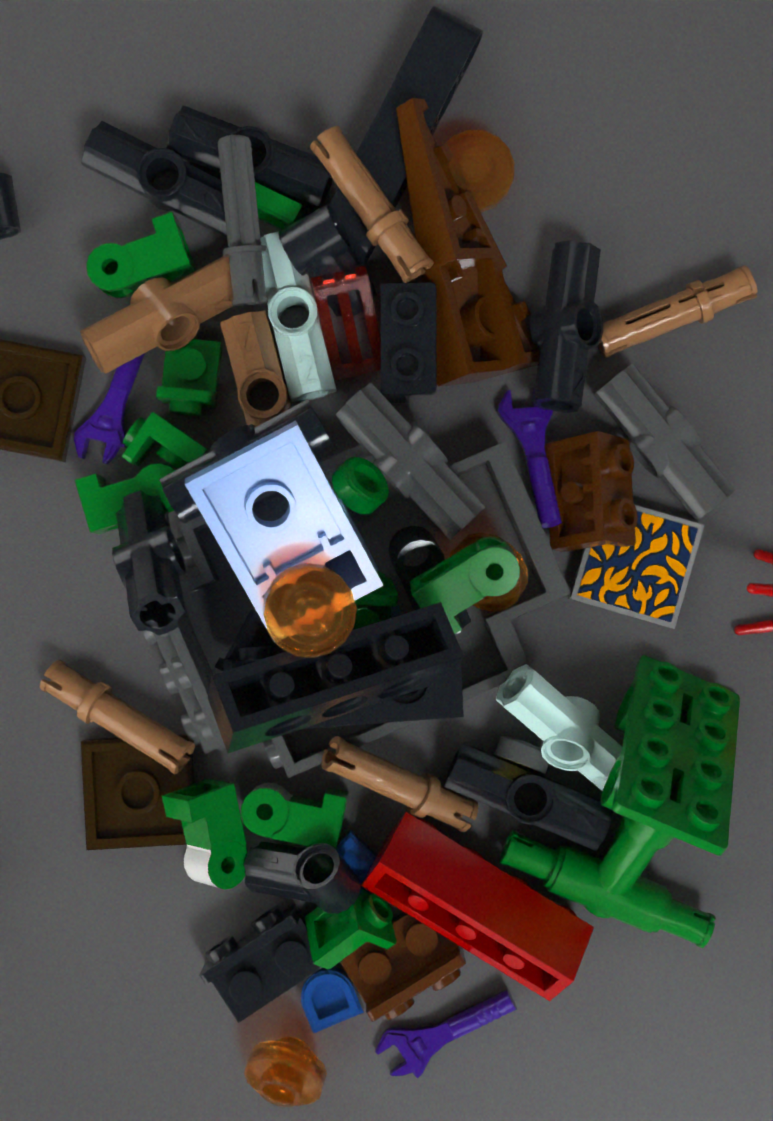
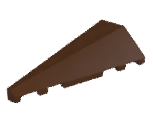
(477, 317)

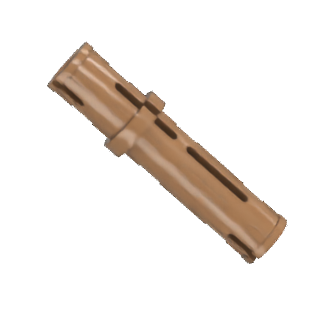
(385, 224)
(695, 303)
(97, 704)
(420, 793)

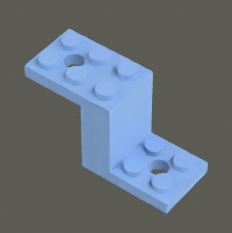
(311, 530)

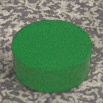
(360, 485)

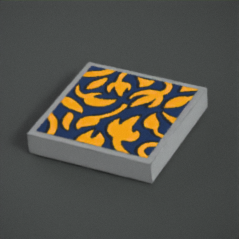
(643, 578)

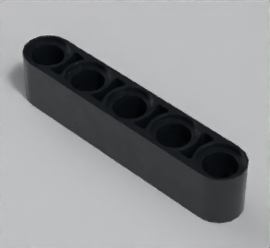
(429, 73)

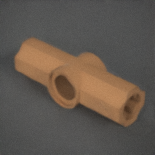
(160, 316)
(254, 362)

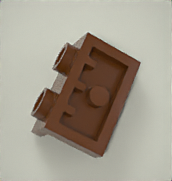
(592, 491)
(397, 974)

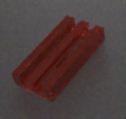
(341, 285)

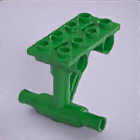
(665, 785)

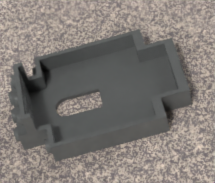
(219, 605)

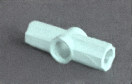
(301, 348)
(563, 723)

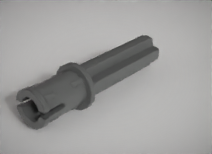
(242, 221)

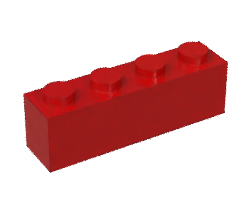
(479, 906)

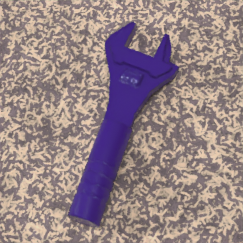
(108, 420)
(529, 429)
(421, 1043)

